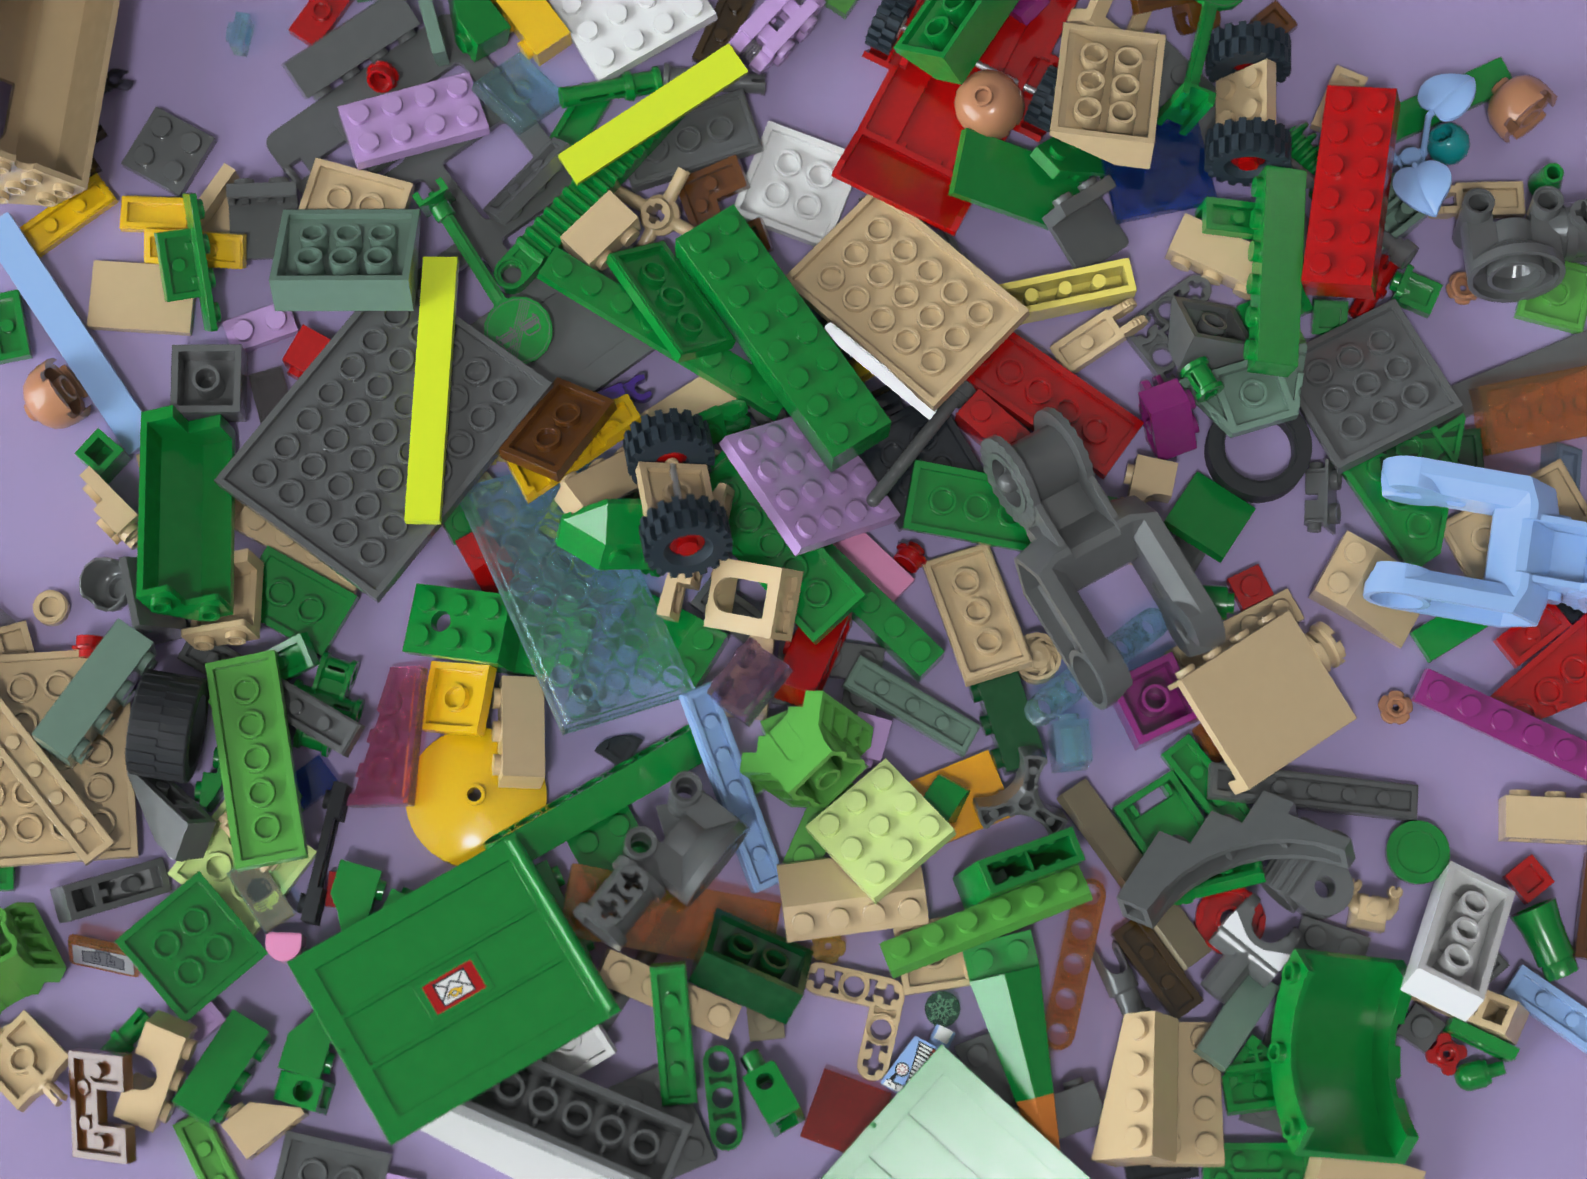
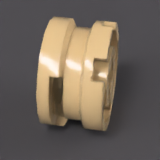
(1325, 646)
(1045, 659)

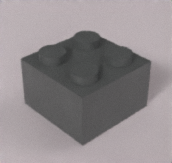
(209, 381)

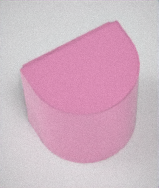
(284, 945)

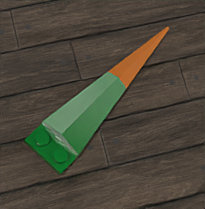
(1010, 997)

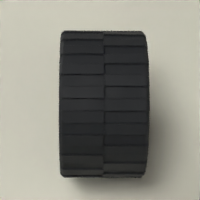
(167, 726)

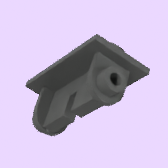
(1325, 510)

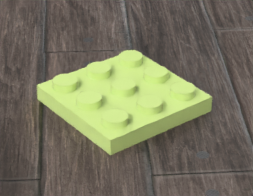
(880, 830)
(219, 861)

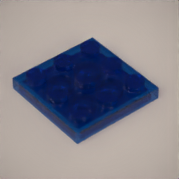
(1170, 185)

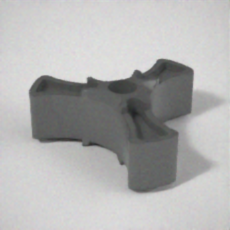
(1022, 796)

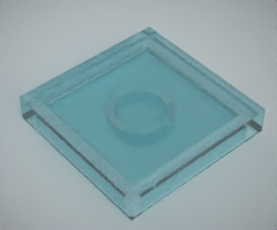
(518, 93)

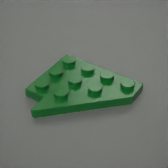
(1410, 530)

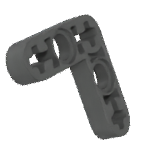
(1157, 338)

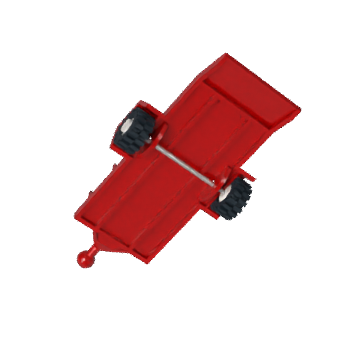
(911, 127)

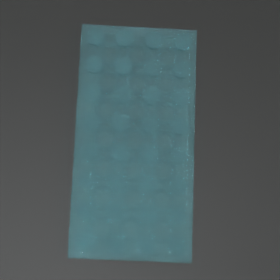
(582, 627)

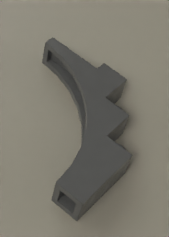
(1222, 843)

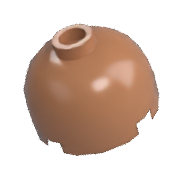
(989, 103)
(1518, 105)
(54, 396)

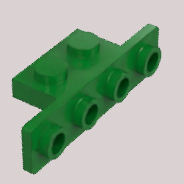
(185, 264)

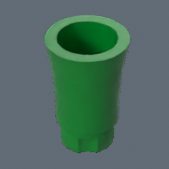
(1547, 939)

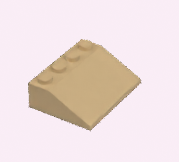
(1108, 92)

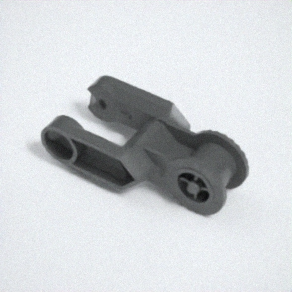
(1082, 538)

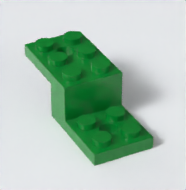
(477, 630)

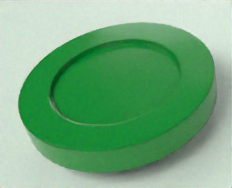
(1417, 852)

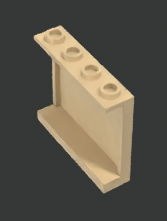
(1264, 699)

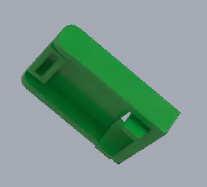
(1173, 816)

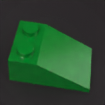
(696, 644)

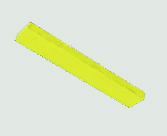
(652, 114)

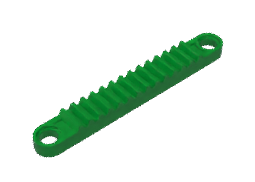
(544, 235)

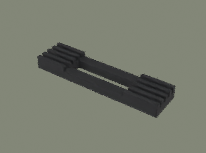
(313, 903)

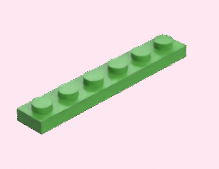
(986, 921)

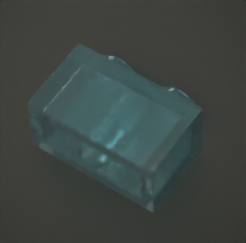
(1069, 744)

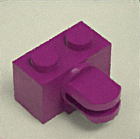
(1167, 417)

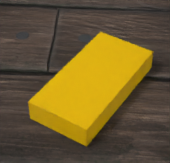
(151, 212)

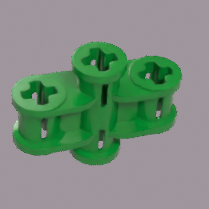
(334, 690)

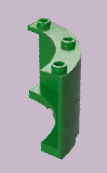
(1339, 1057)

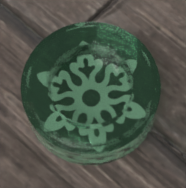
(942, 1008)

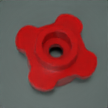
(1435, 1056)

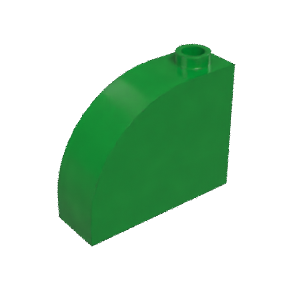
(1018, 867)

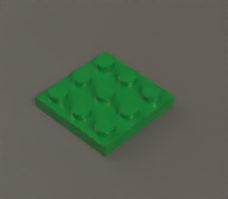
(191, 947)

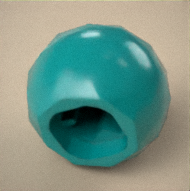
(1448, 144)

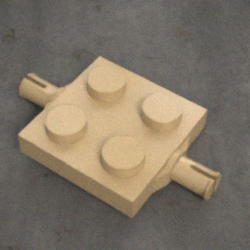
(30, 1062)

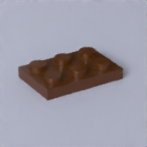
(557, 429)

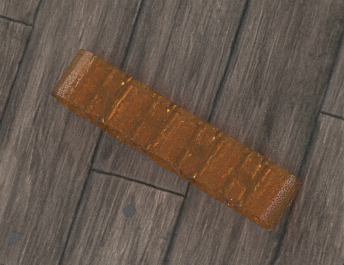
(1069, 982)

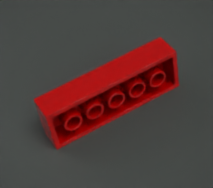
(1351, 192)

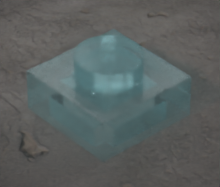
(240, 33)

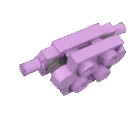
(772, 44)

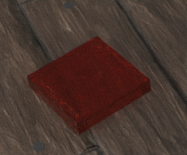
(842, 1110)

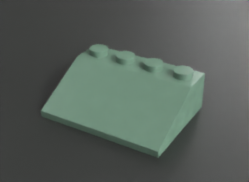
(346, 260)

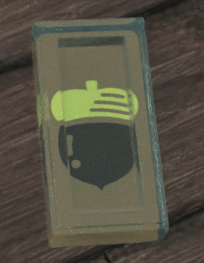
(262, 897)

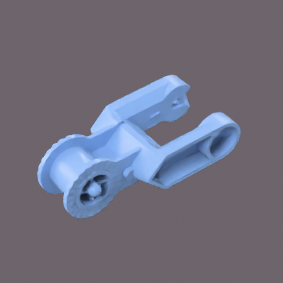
(1531, 551)

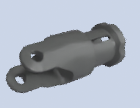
(1122, 985)

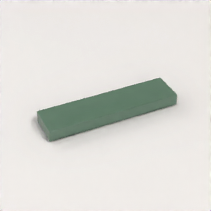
(911, 706)

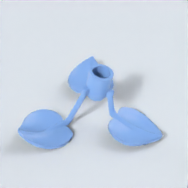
(1423, 182)

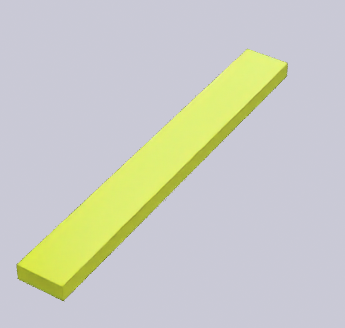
(431, 391)

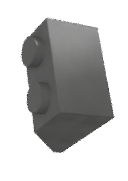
(1205, 330)

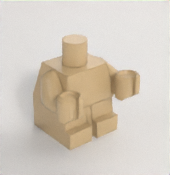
(1373, 911)

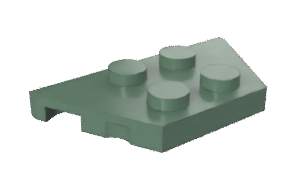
(1252, 399)

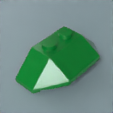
(604, 534)

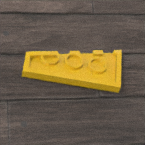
(534, 485)

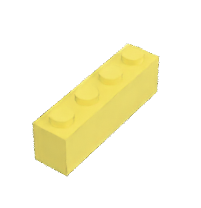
(1074, 290)

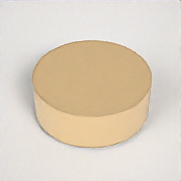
(51, 608)

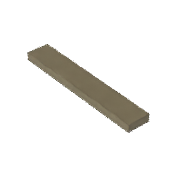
(1120, 859)

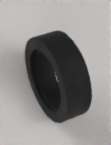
(1255, 490)

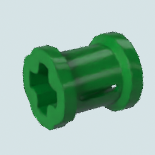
(1202, 379)

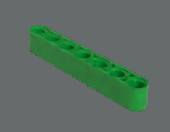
(604, 794)

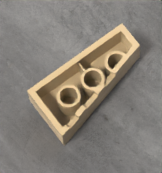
(1141, 1094)

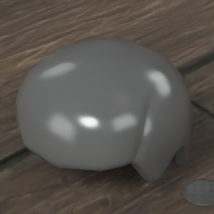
(103, 584)

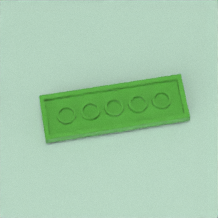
(256, 761)

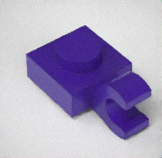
(628, 388)

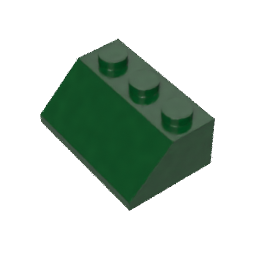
(751, 966)

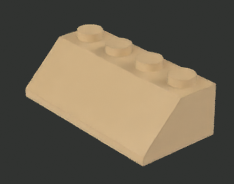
(826, 902)

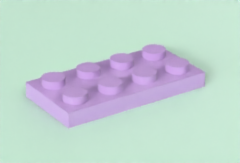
(413, 120)

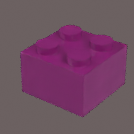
(1149, 707)

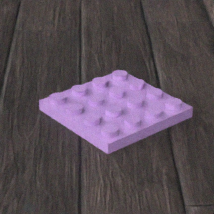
(800, 492)

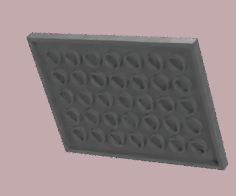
(337, 444)

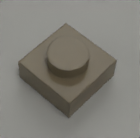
(763, 1028)

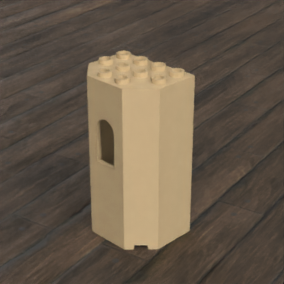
(58, 74)

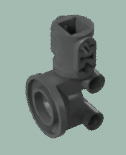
(1519, 255)
(680, 864)

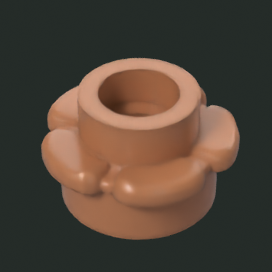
(1454, 292)
(1395, 698)

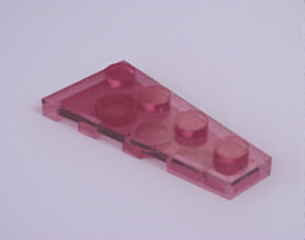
(393, 755)

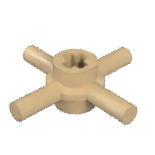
(665, 203)

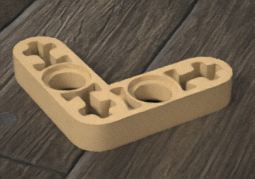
(877, 1010)

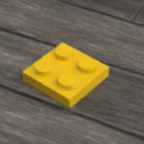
(458, 698)

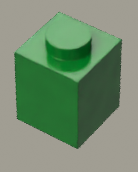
(103, 455)

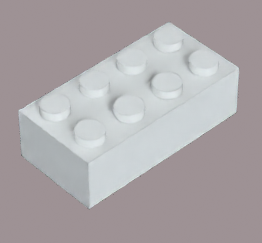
(1458, 941)

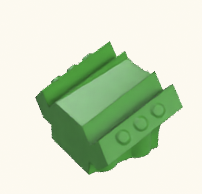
(810, 752)
(26, 954)

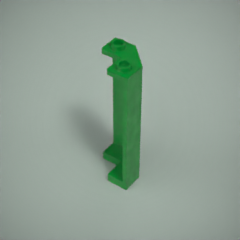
(185, 516)

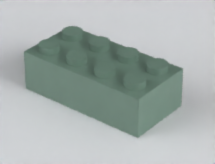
(95, 694)

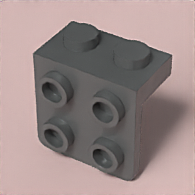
(258, 211)
(1086, 225)

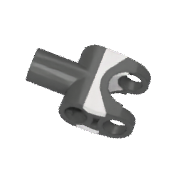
(1245, 953)

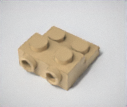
(115, 515)

